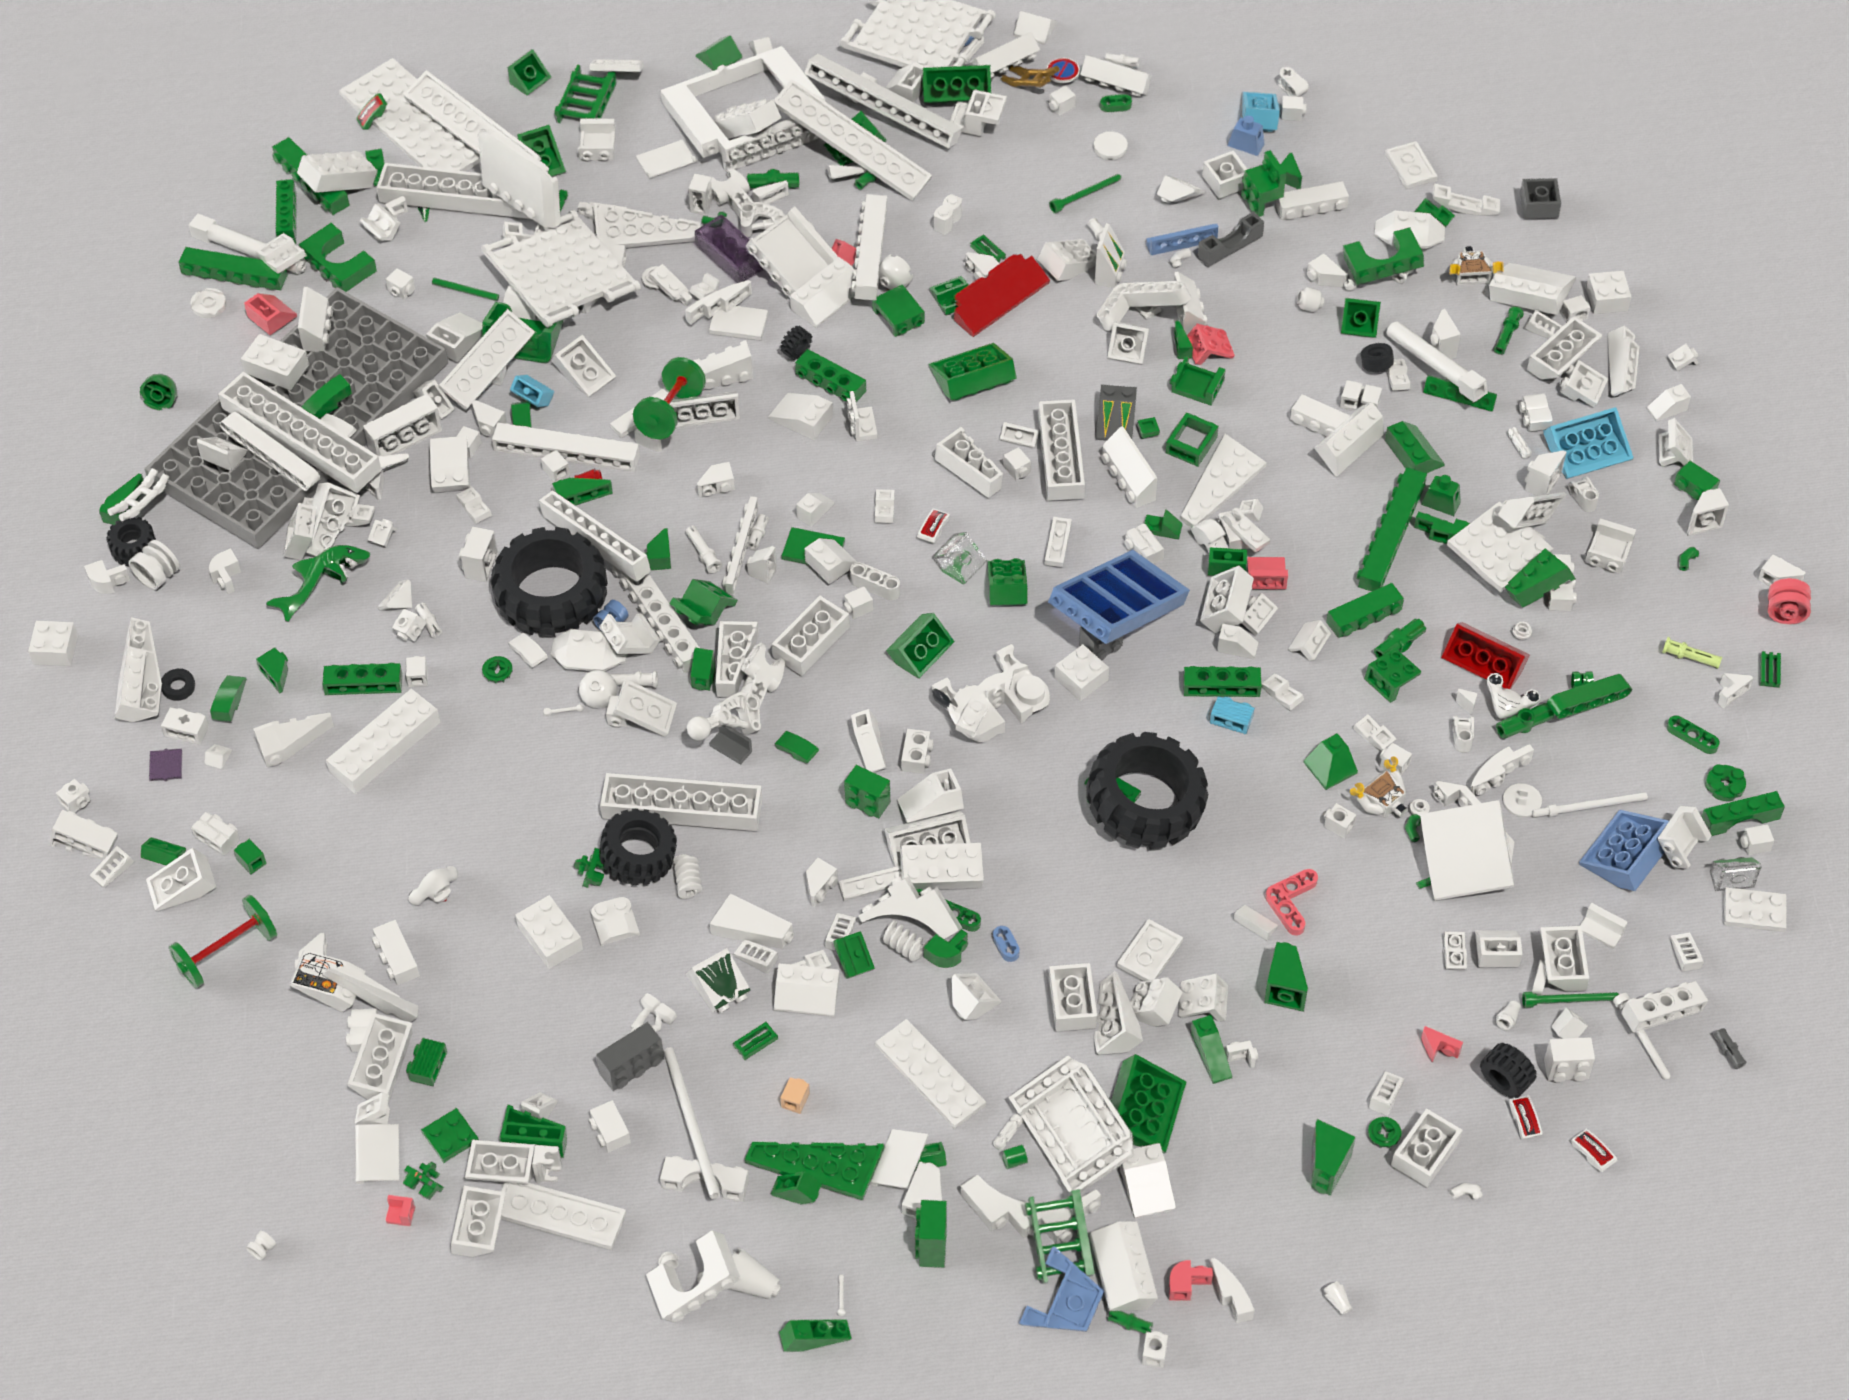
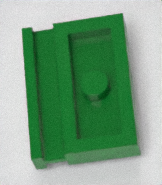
(853, 954)

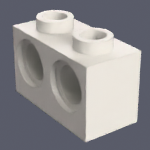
(916, 751)

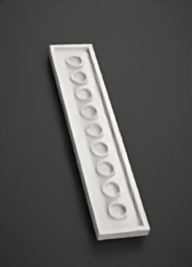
(455, 112)
(852, 140)

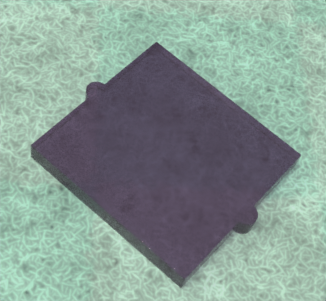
(165, 765)

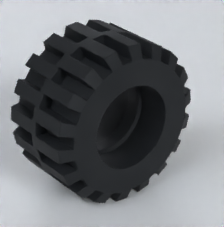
(127, 531)
(1508, 1070)

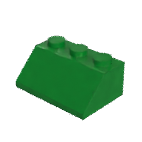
(1412, 447)
(920, 645)

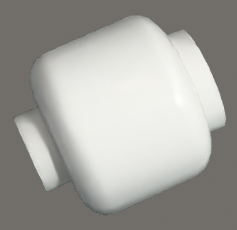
(1310, 299)

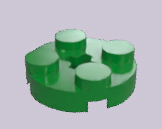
(1728, 773)

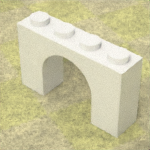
(718, 1275)

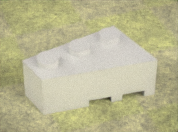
(82, 835)

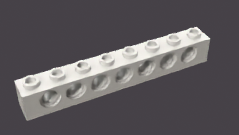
(651, 599)

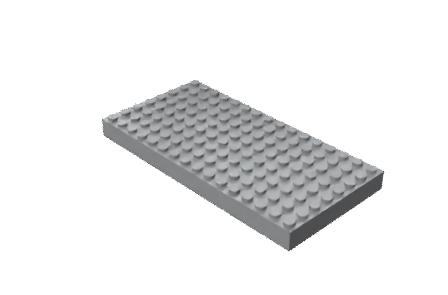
(383, 369)

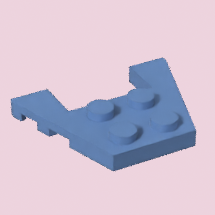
(1074, 1301)

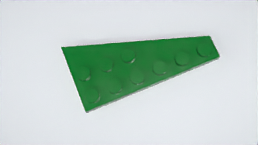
(834, 1165)

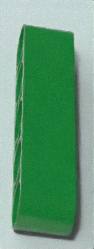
(1589, 696)

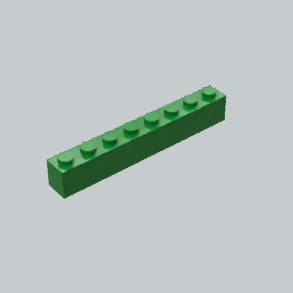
(1392, 529)

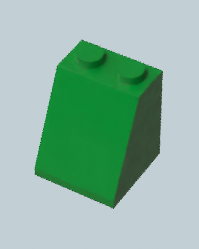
(1286, 979)

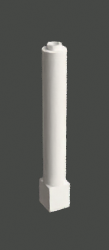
(207, 231)
(1469, 382)

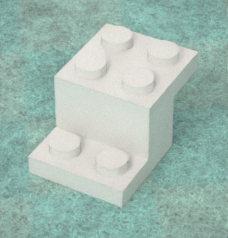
(980, 110)

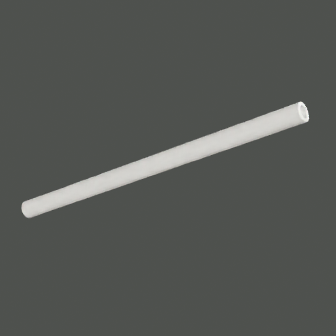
(692, 1123)

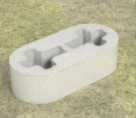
(1540, 978)

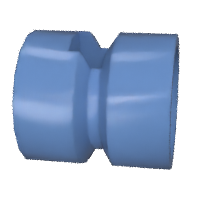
(614, 608)

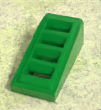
(1182, 342)

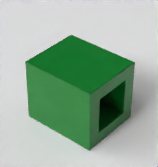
(250, 856)

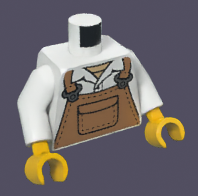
(1474, 267)
(1384, 794)

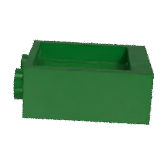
(1186, 452)

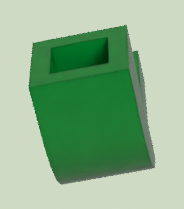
(945, 953)

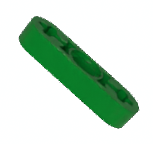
(1690, 727)

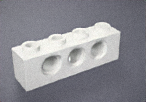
(1664, 1006)

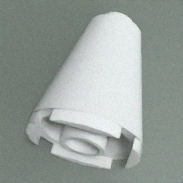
(754, 1276)

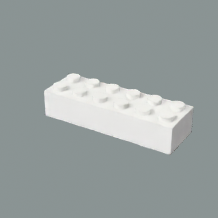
(1061, 450)
(383, 741)

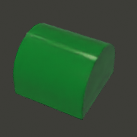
(1015, 1156)

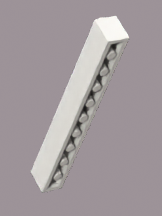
(883, 100)

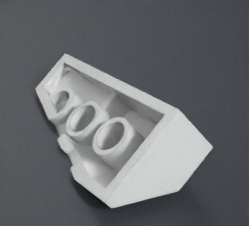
(332, 512)
(1117, 1022)

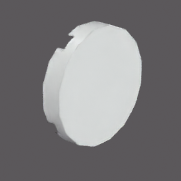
(1110, 145)
(208, 303)

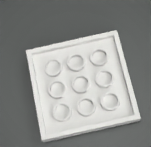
(1496, 547)

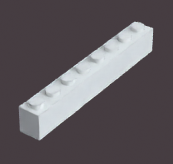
(870, 248)
(572, 447)
(610, 545)

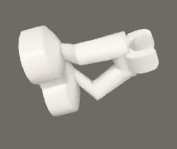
(653, 1006)

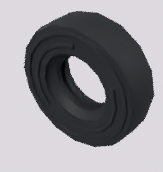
(177, 694)

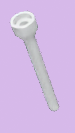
(1620, 1002)

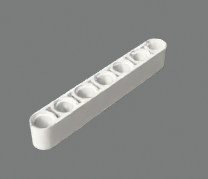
(270, 451)

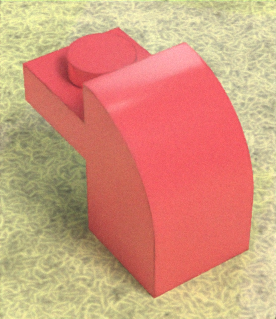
(1183, 1277)

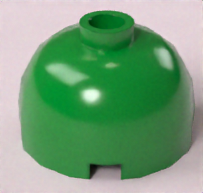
(158, 391)

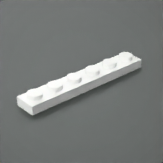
(738, 552)

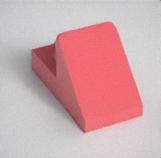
(1437, 1041)

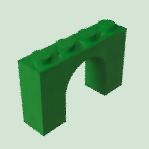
(1367, 269)
(344, 274)

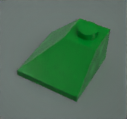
(1331, 762)

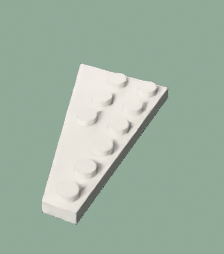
(640, 228)
(1225, 475)

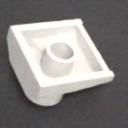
(614, 920)

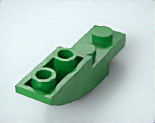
(1439, 529)

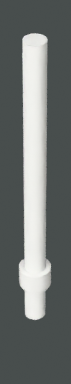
(1553, 810)

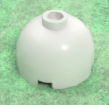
(894, 272)
(597, 688)

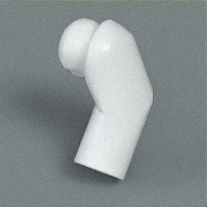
(1177, 256)
(1351, 284)

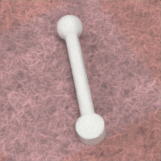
(547, 711)
(841, 1312)

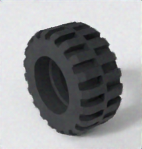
(631, 866)

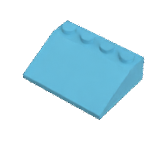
(1590, 442)

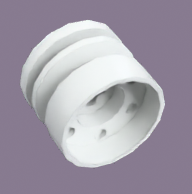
(154, 564)

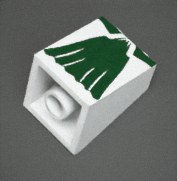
(719, 981)

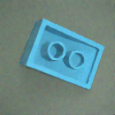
(1262, 108)

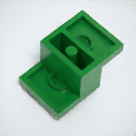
(1263, 183)
(703, 602)

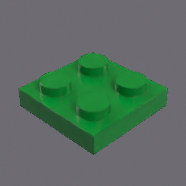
(449, 1135)

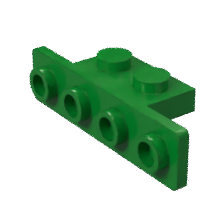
(1450, 391)

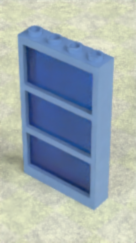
(1118, 596)

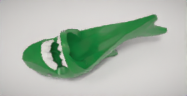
(327, 562)

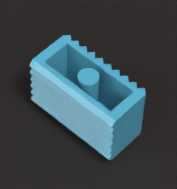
(531, 390)
(1232, 714)

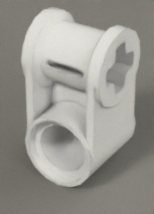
(1292, 82)
(1584, 494)
(1463, 733)

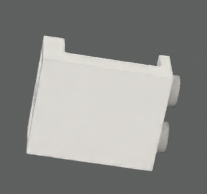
(597, 139)
(1610, 546)
(630, 637)
(1682, 835)

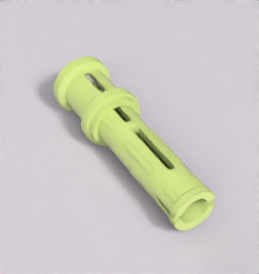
(1683, 650)

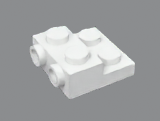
(1583, 383)

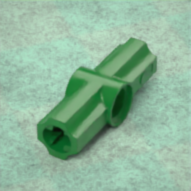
(771, 177)
(1401, 638)
(1524, 720)

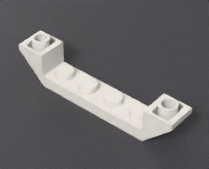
(1449, 793)

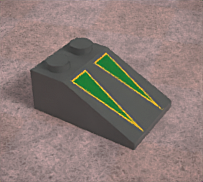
(1115, 410)

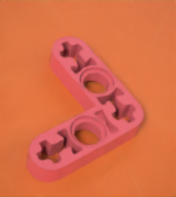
(1285, 896)

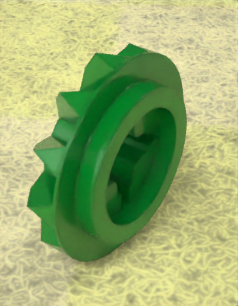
(491, 665)
(1388, 1125)

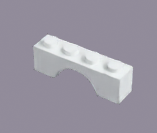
(679, 1173)

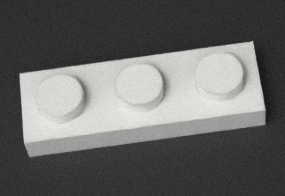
(1058, 541)

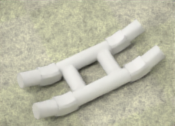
(143, 488)

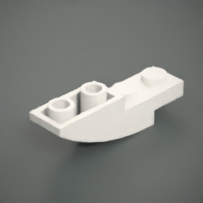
(1502, 763)

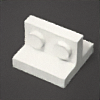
(1675, 445)

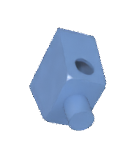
(1247, 136)

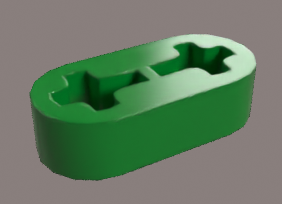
(1116, 103)

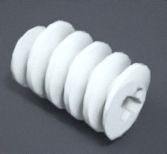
(687, 876)
(903, 942)

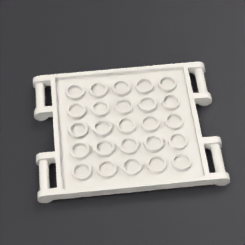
(918, 32)
(560, 269)

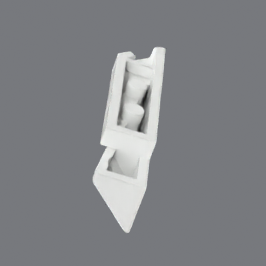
(1622, 360)
(372, 992)

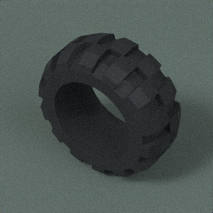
(548, 550)
(1155, 757)

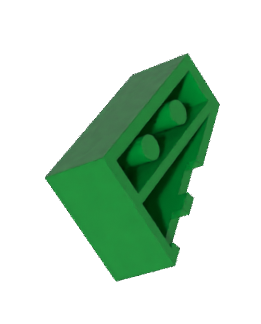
(1538, 577)

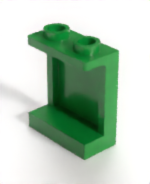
(899, 310)
(1197, 382)

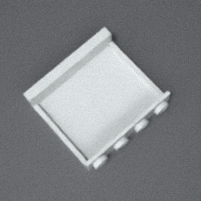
(791, 251)

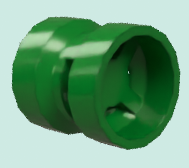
(1580, 679)

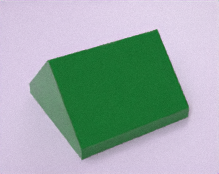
(720, 53)
(527, 73)
(1360, 317)

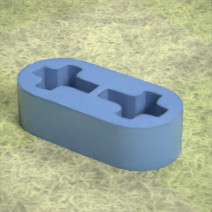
(1009, 942)

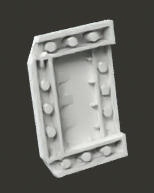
(519, 179)
(1074, 1123)

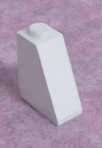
(924, 1186)

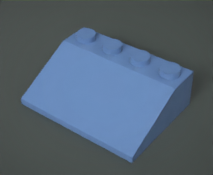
(1626, 849)

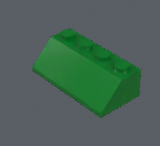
(955, 82)

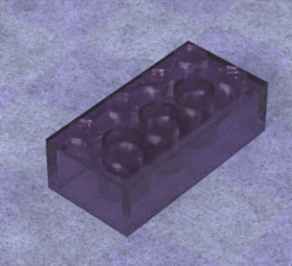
(727, 248)

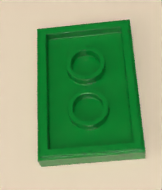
(800, 539)

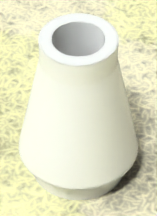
(1508, 1016)
(1337, 1296)

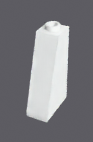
(743, 920)

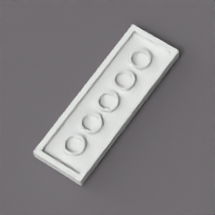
(486, 359)
(930, 1074)
(562, 1214)

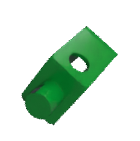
(1443, 495)

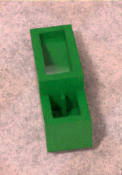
(327, 397)
(227, 698)

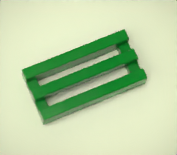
(980, 248)
(1771, 657)
(764, 1039)

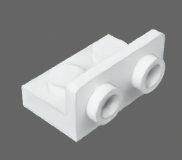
(381, 223)
(1258, 613)

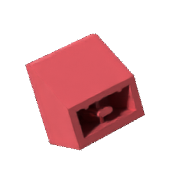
(268, 312)

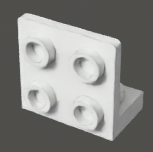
(862, 419)
(1204, 996)

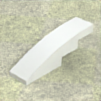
(722, 299)

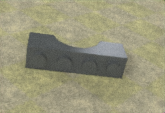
(1215, 249)

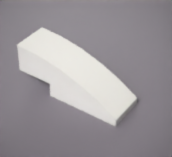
(1231, 1292)

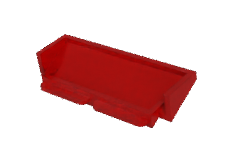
(999, 293)

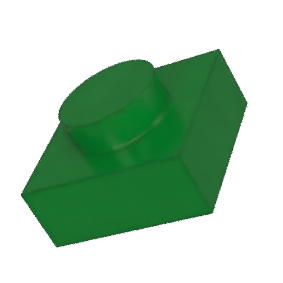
(1148, 427)

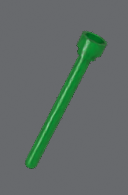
(1056, 205)
(1530, 1000)

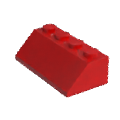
(1484, 654)

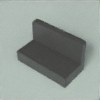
(732, 744)

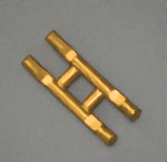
(1025, 73)

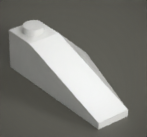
(283, 740)

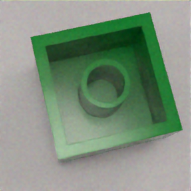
(867, 791)

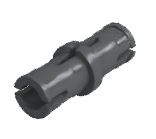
(1731, 1049)

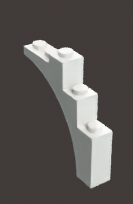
(998, 1209)

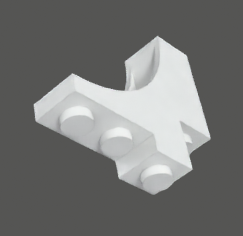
(905, 900)

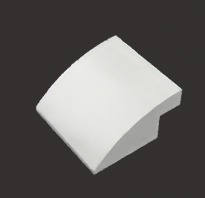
(1467, 850)

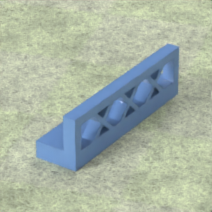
(1180, 239)

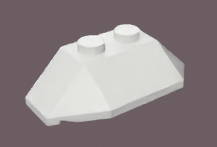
(1424, 226)
(585, 651)

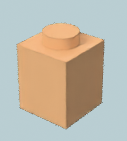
(795, 1095)

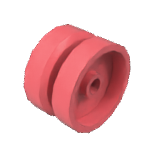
(1789, 601)

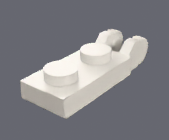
(1246, 530)

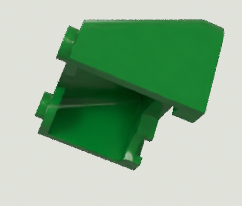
(541, 344)

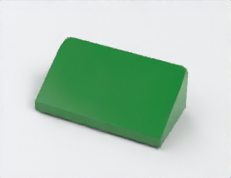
(161, 851)
(934, 1154)

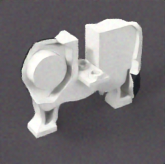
(1014, 687)

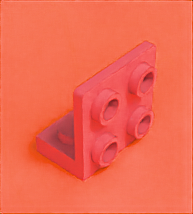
(1208, 341)
(1268, 572)

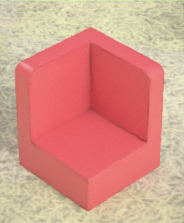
(844, 251)
(400, 1210)

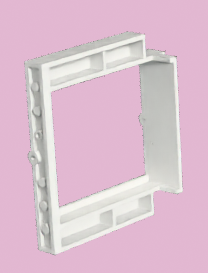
(750, 148)

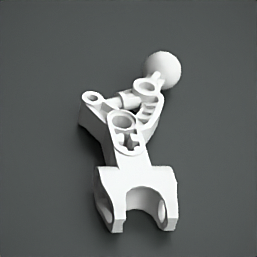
(735, 192)
(747, 702)

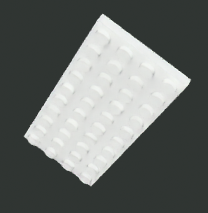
(406, 124)

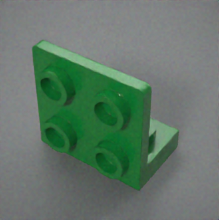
(1391, 673)

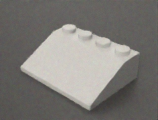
(1531, 288)

